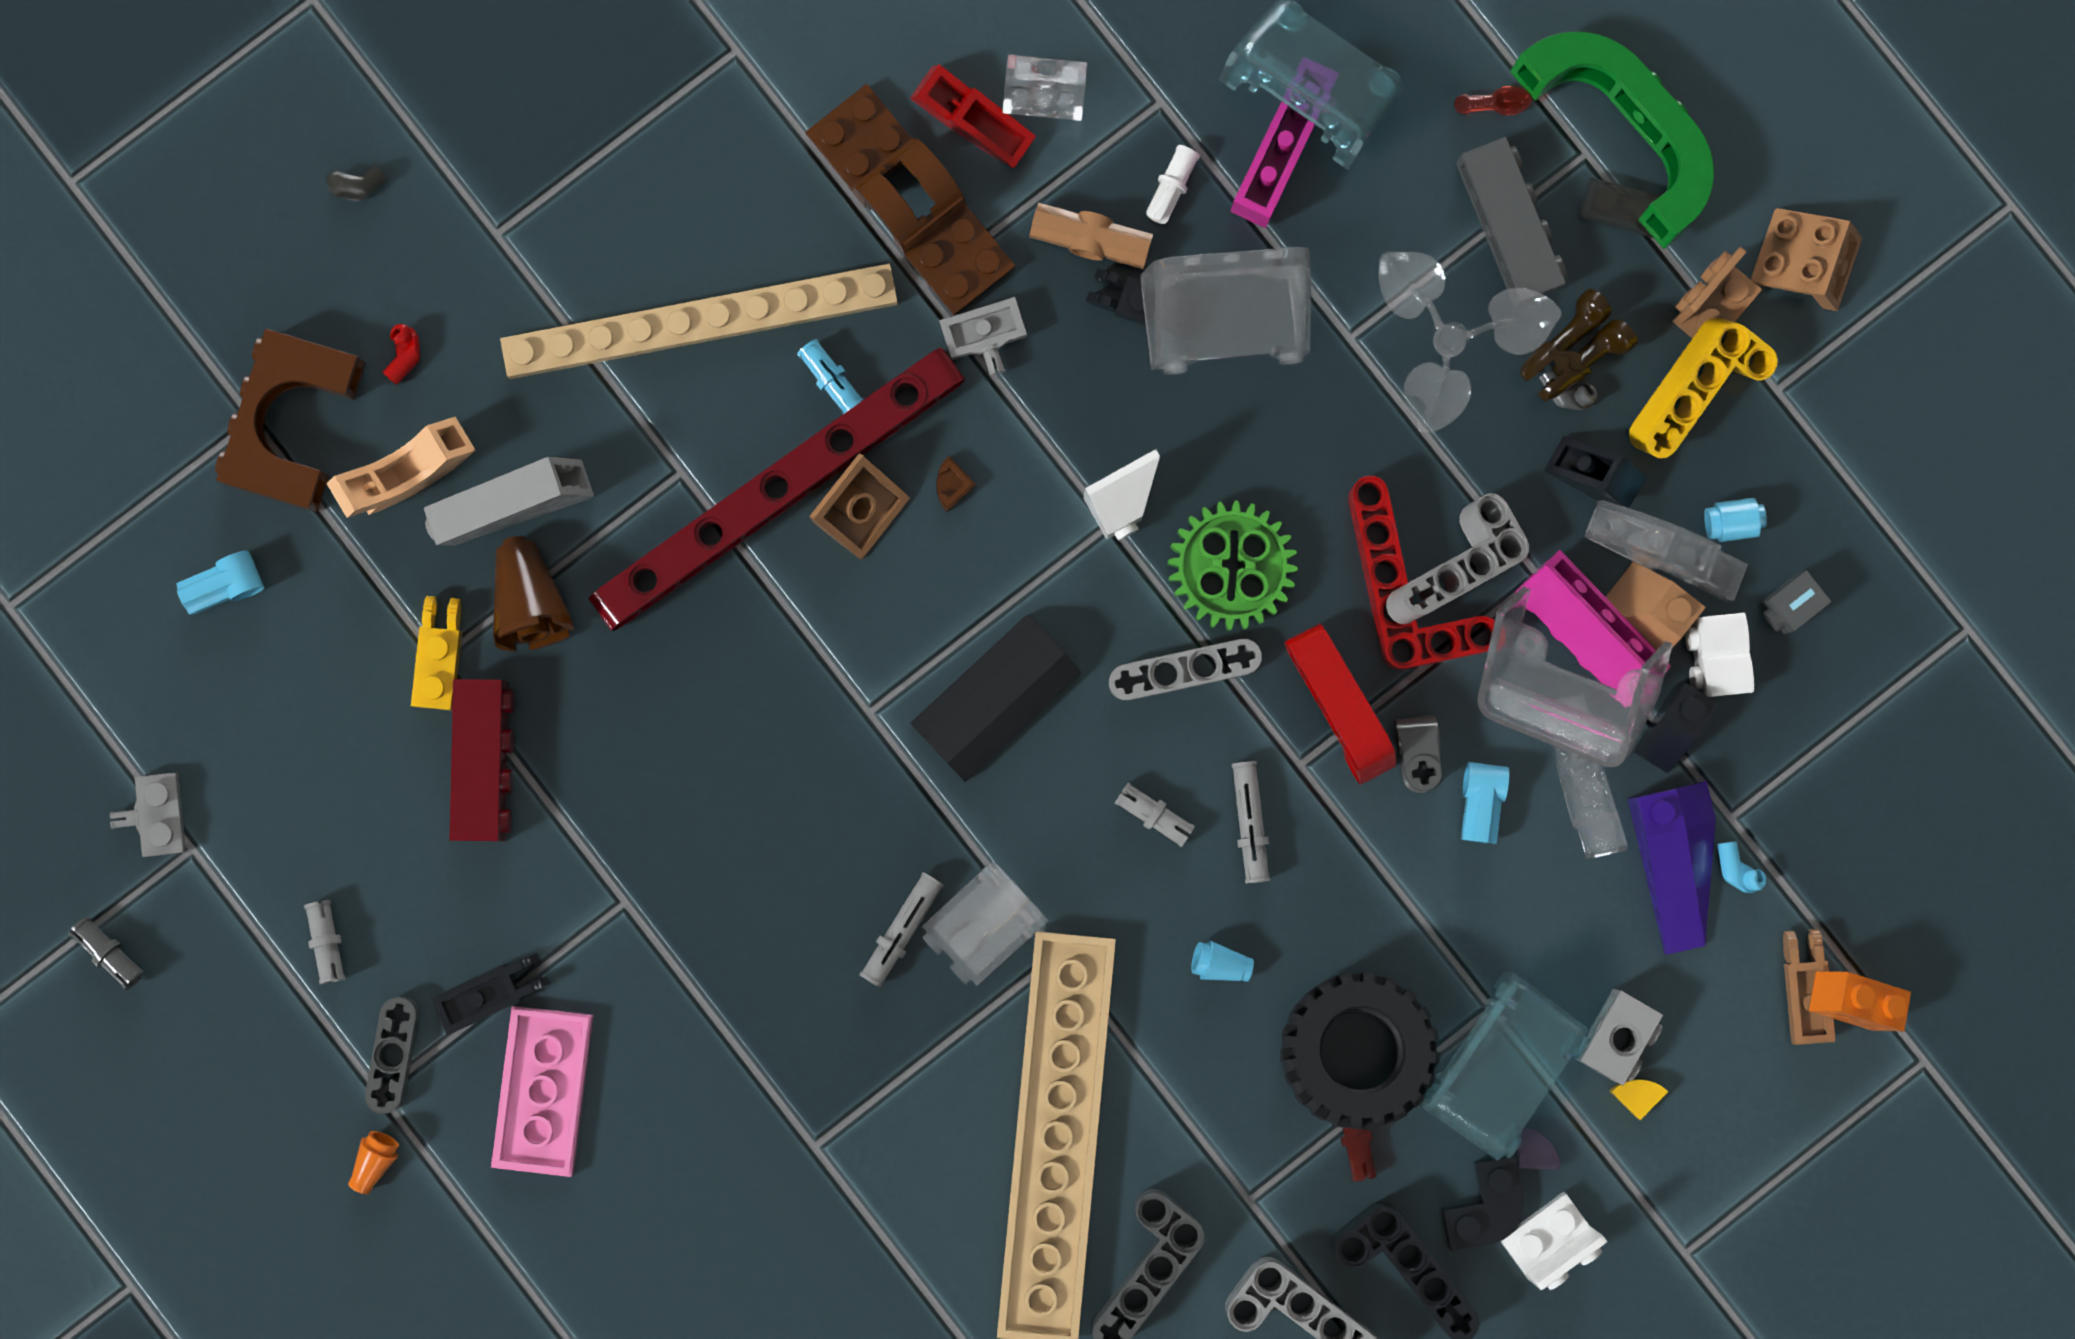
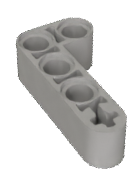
(1456, 573)
(1280, 1297)

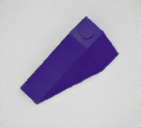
(1677, 854)

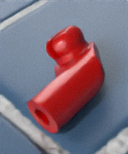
(407, 353)

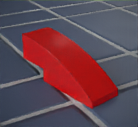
(972, 116)

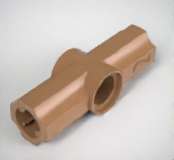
(1090, 235)

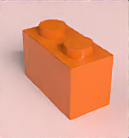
(1860, 1001)

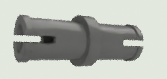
(106, 953)

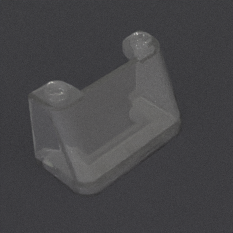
(1228, 307)

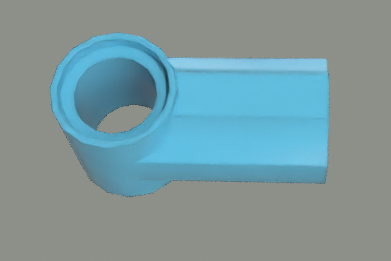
(231, 579)
(1485, 790)

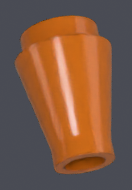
(373, 1159)

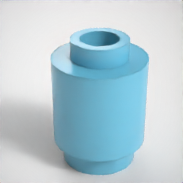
(1735, 520)

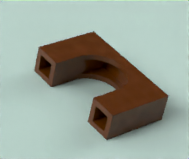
(279, 366)

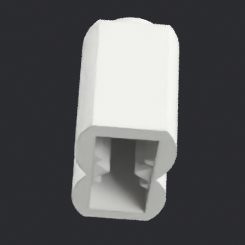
(1720, 655)

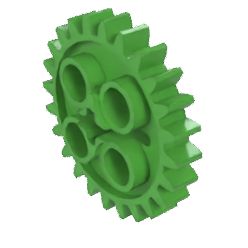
(1268, 568)

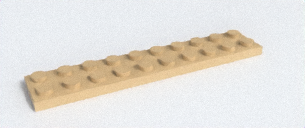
(1056, 1137)

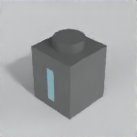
(1794, 603)

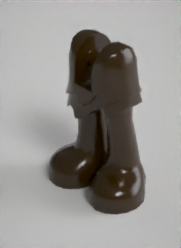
(1571, 366)

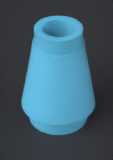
(1220, 963)

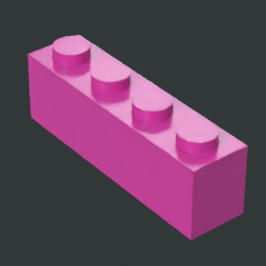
(1272, 166)
(1585, 621)

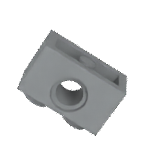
(1620, 1012)

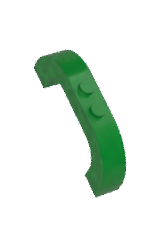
(1644, 104)

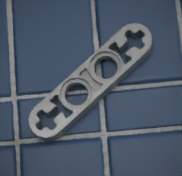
(1183, 664)

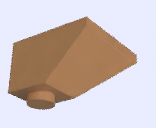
(1654, 605)

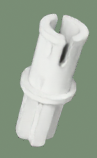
(1172, 184)

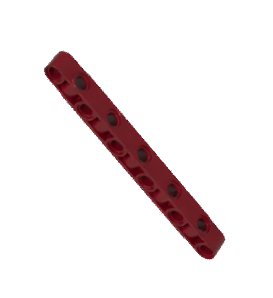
(751, 507)

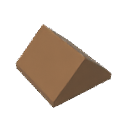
(859, 507)

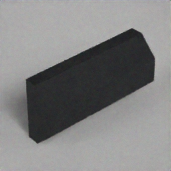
(996, 697)

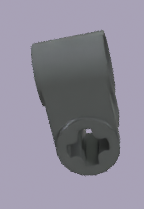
(1418, 744)

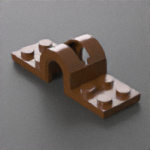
(945, 248)

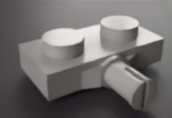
(984, 332)
(156, 815)

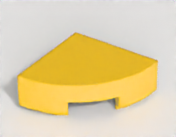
(1639, 1095)

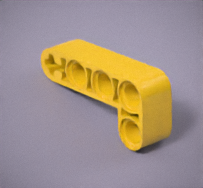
(1697, 391)

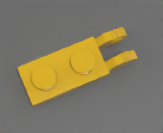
(437, 657)

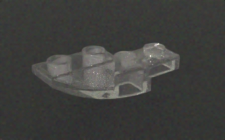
(1666, 547)
(1590, 804)

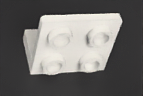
(1553, 1243)

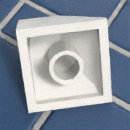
(1122, 497)

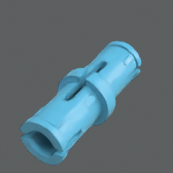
(829, 376)

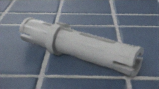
(1256, 870)
(875, 970)

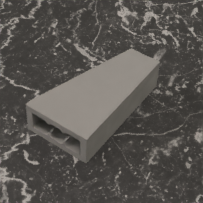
(508, 500)

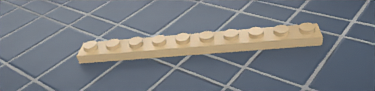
(698, 321)

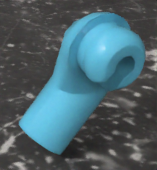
(1738, 873)

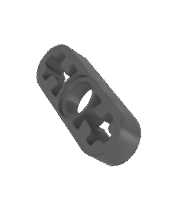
(396, 1086)

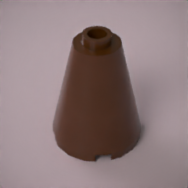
(526, 599)

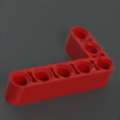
(1391, 554)

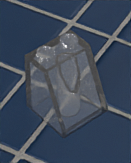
(983, 924)

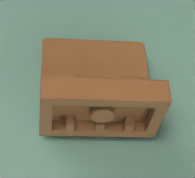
(1808, 256)
(1722, 295)

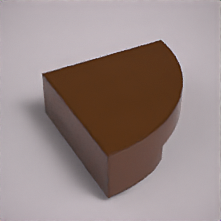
(952, 484)

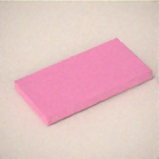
(542, 1091)

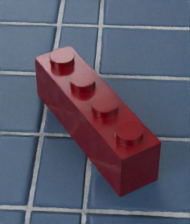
(480, 760)

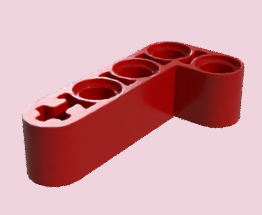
(1342, 703)

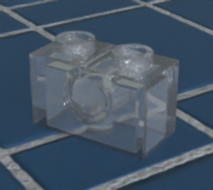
(1044, 87)

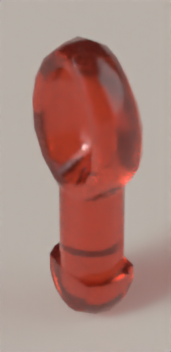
(1504, 101)

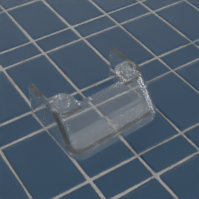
(1559, 704)

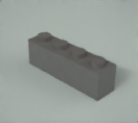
(1510, 219)

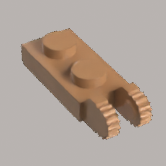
(1805, 1025)

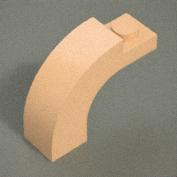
(404, 472)

